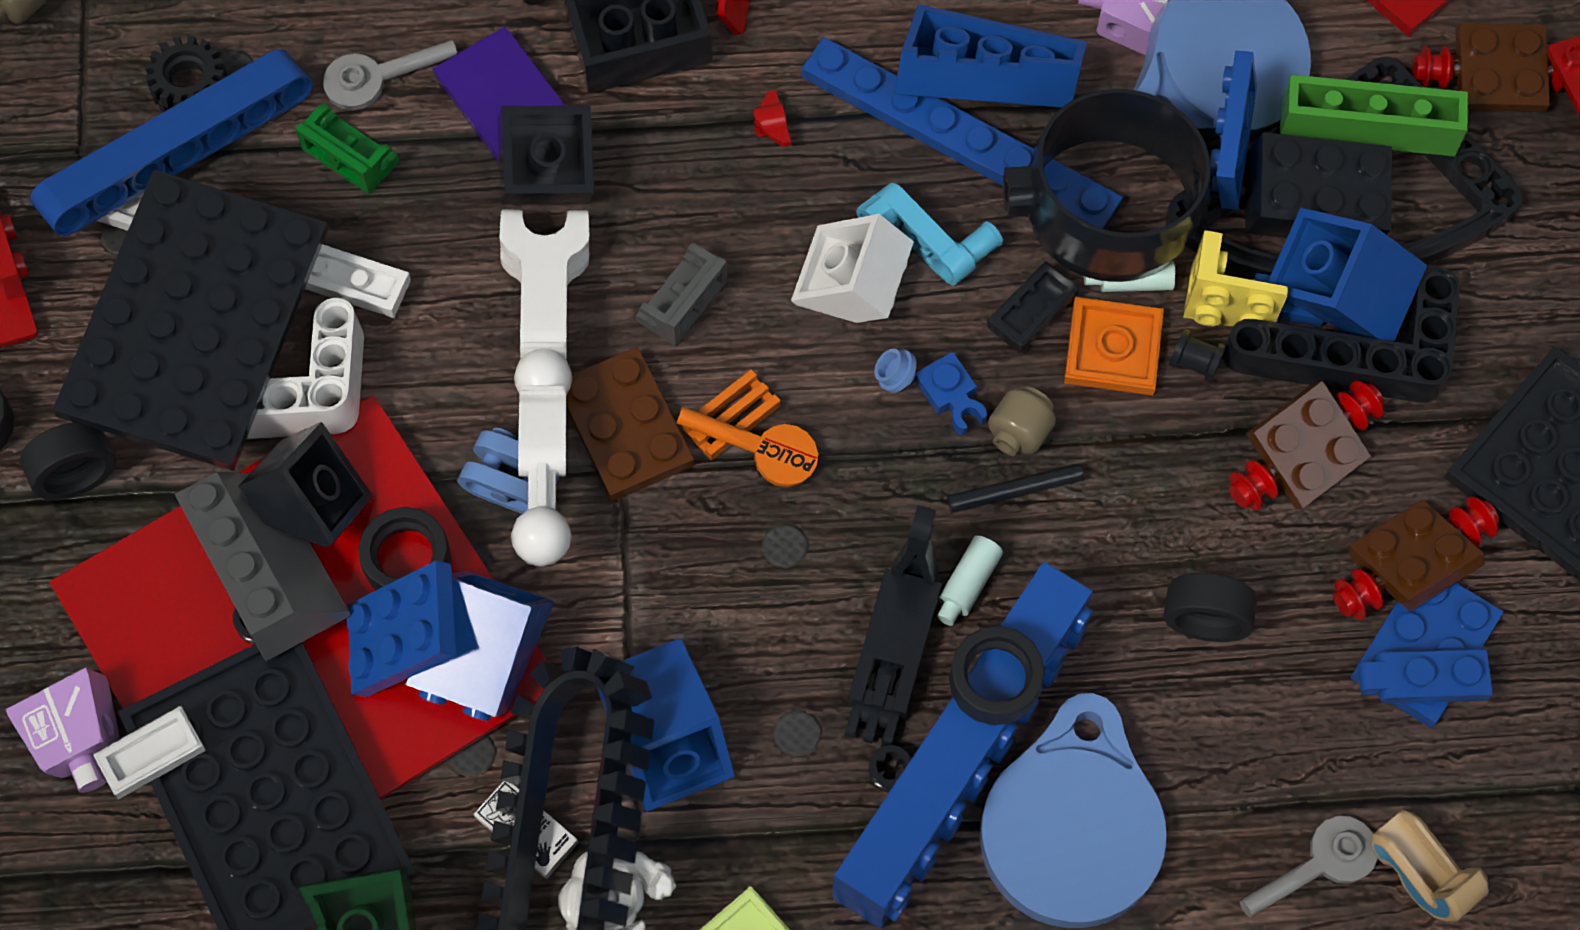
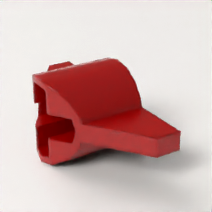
(771, 120)

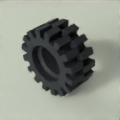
(177, 58)

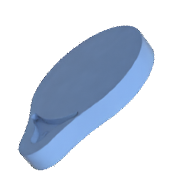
(1199, 38)
(1074, 823)

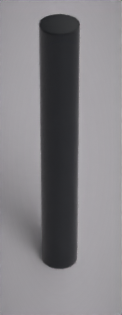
(1015, 488)

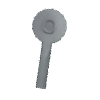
(358, 80)
(1337, 851)

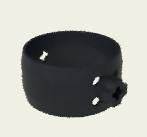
(1125, 118)

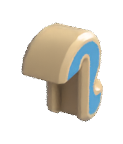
(1427, 868)

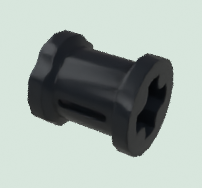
(1197, 355)

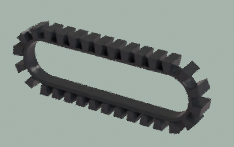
(621, 693)

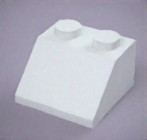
(854, 269)

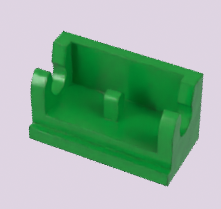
(345, 149)

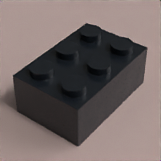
(636, 39)
(1315, 175)

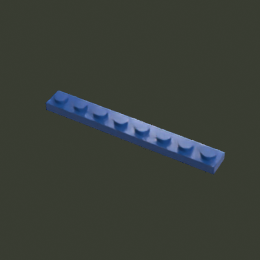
(950, 129)

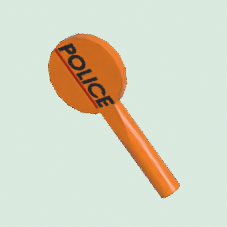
(782, 454)

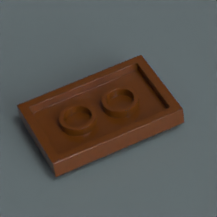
(626, 425)

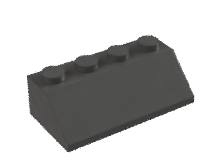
(266, 572)

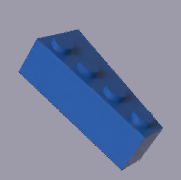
(987, 61)

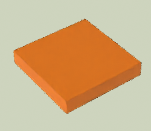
(1114, 346)

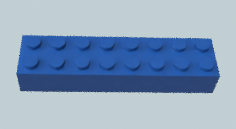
(957, 757)

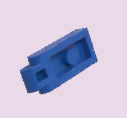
(1427, 676)

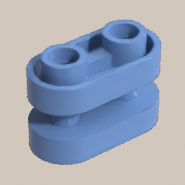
(497, 450)

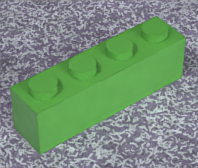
(1375, 114)

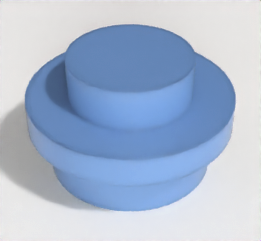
(895, 369)

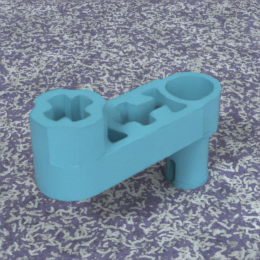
(944, 256)

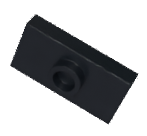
(1032, 307)

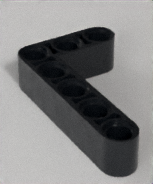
(1359, 352)

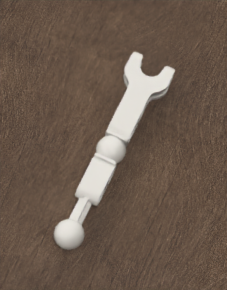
(543, 374)

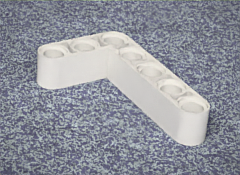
(325, 383)

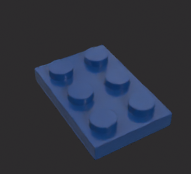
(1234, 129)
(1446, 622)
(401, 629)

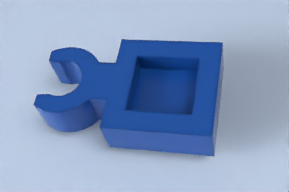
(950, 388)

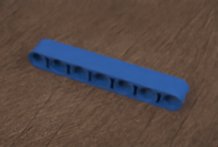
(171, 142)

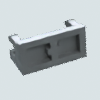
(684, 295)

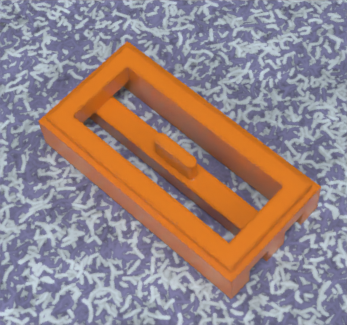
(722, 400)

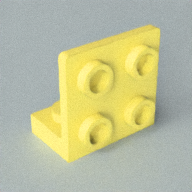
(1223, 298)

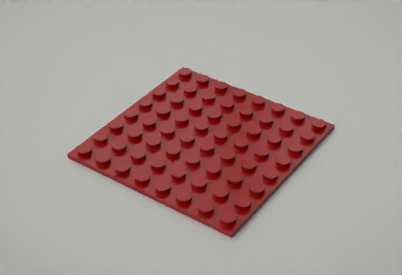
(162, 614)

